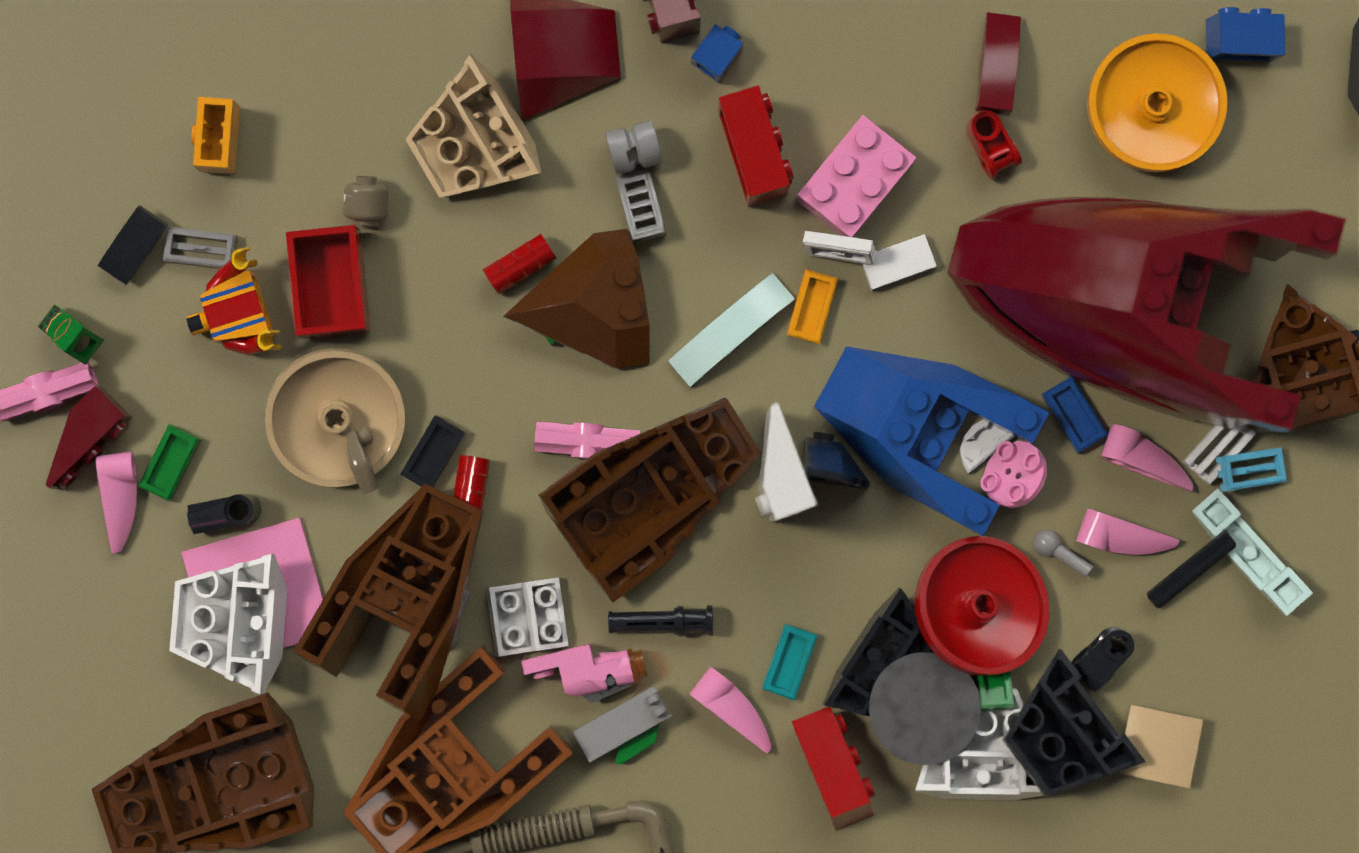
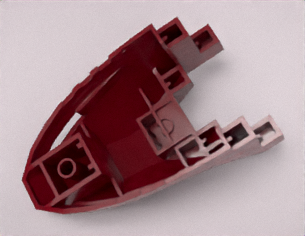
(1123, 292)

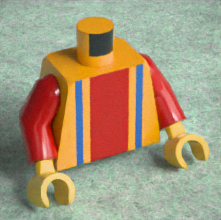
(235, 309)

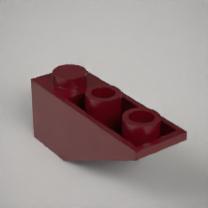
(87, 429)

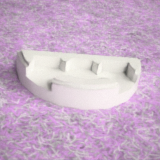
(980, 443)

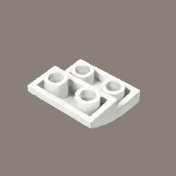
(527, 617)

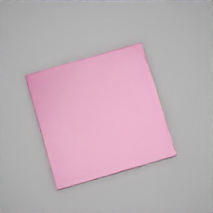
(293, 556)

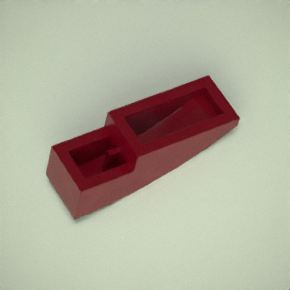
(998, 63)

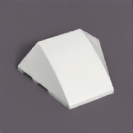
(233, 621)
(984, 767)

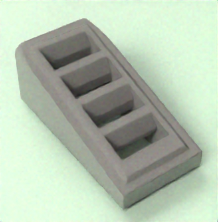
(647, 232)

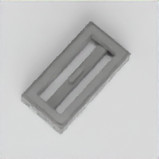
(231, 239)

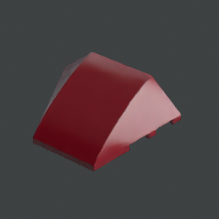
(561, 51)

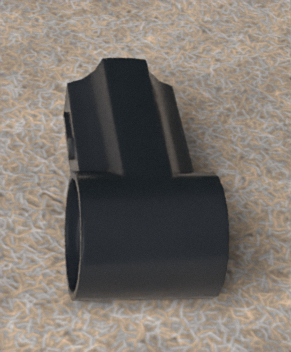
(221, 513)

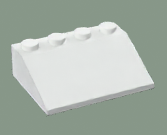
(782, 477)

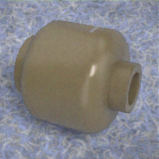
(365, 201)

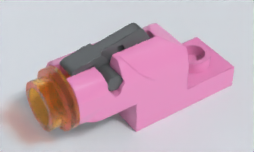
(590, 675)

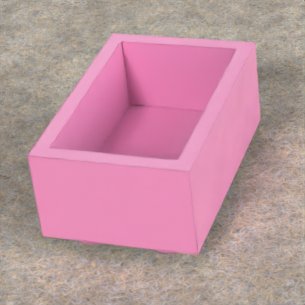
(855, 178)

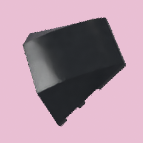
(886, 637)
(1065, 735)

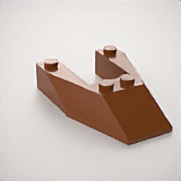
(435, 782)

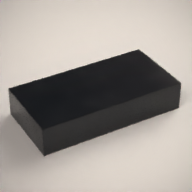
(432, 452)

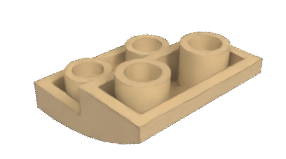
(1166, 743)

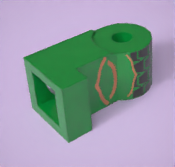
(67, 331)

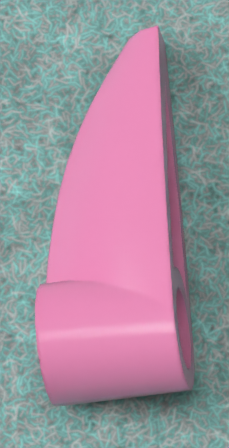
(1134, 452)
(118, 494)
(1121, 536)
(732, 707)

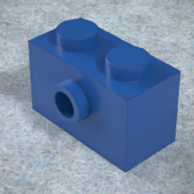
(1245, 36)

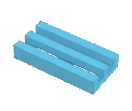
(1227, 473)

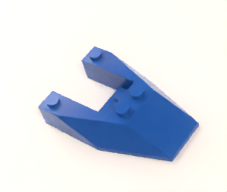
(905, 416)

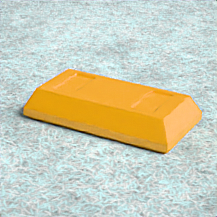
(812, 306)

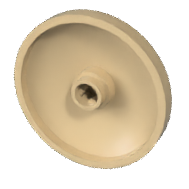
(318, 405)

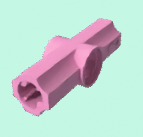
(46, 390)
(579, 439)

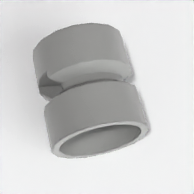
(642, 138)

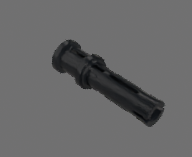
(679, 621)

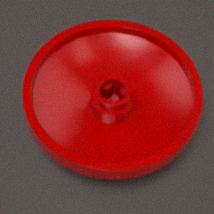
(982, 606)

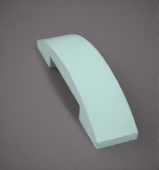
(731, 329)
(1251, 554)

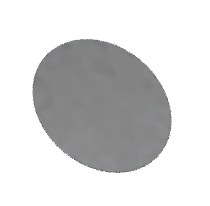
(924, 709)

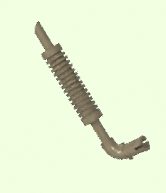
(563, 826)

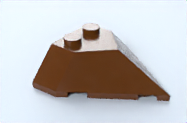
(593, 302)
(1311, 358)

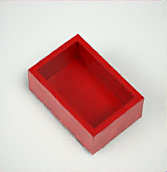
(755, 145)
(328, 282)

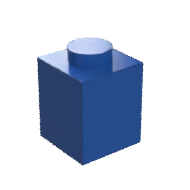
(717, 52)

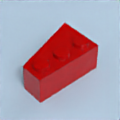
(834, 767)

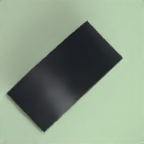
(132, 245)

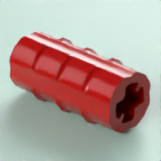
(519, 264)
(471, 480)

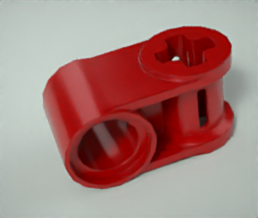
(992, 146)

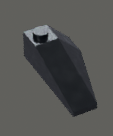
(831, 463)

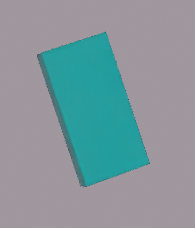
(789, 662)

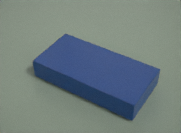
(1074, 414)

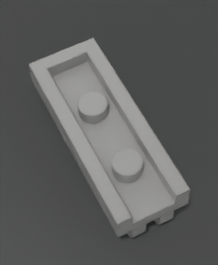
(621, 723)

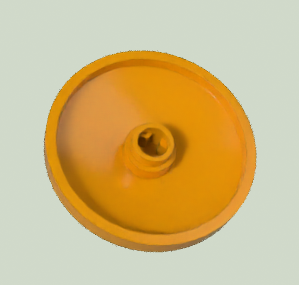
(1157, 102)

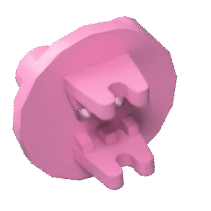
(1007, 488)

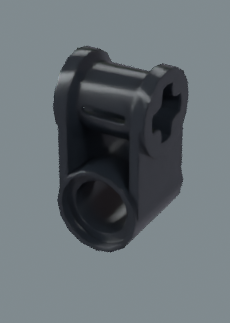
(1099, 662)

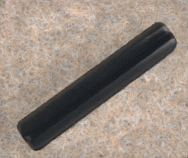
(1191, 569)

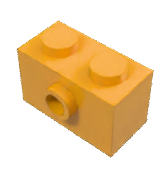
(216, 135)

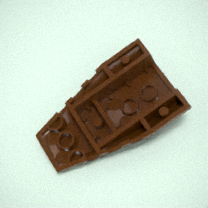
(646, 494)
(212, 785)

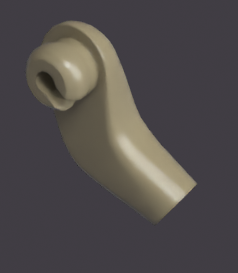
(359, 460)

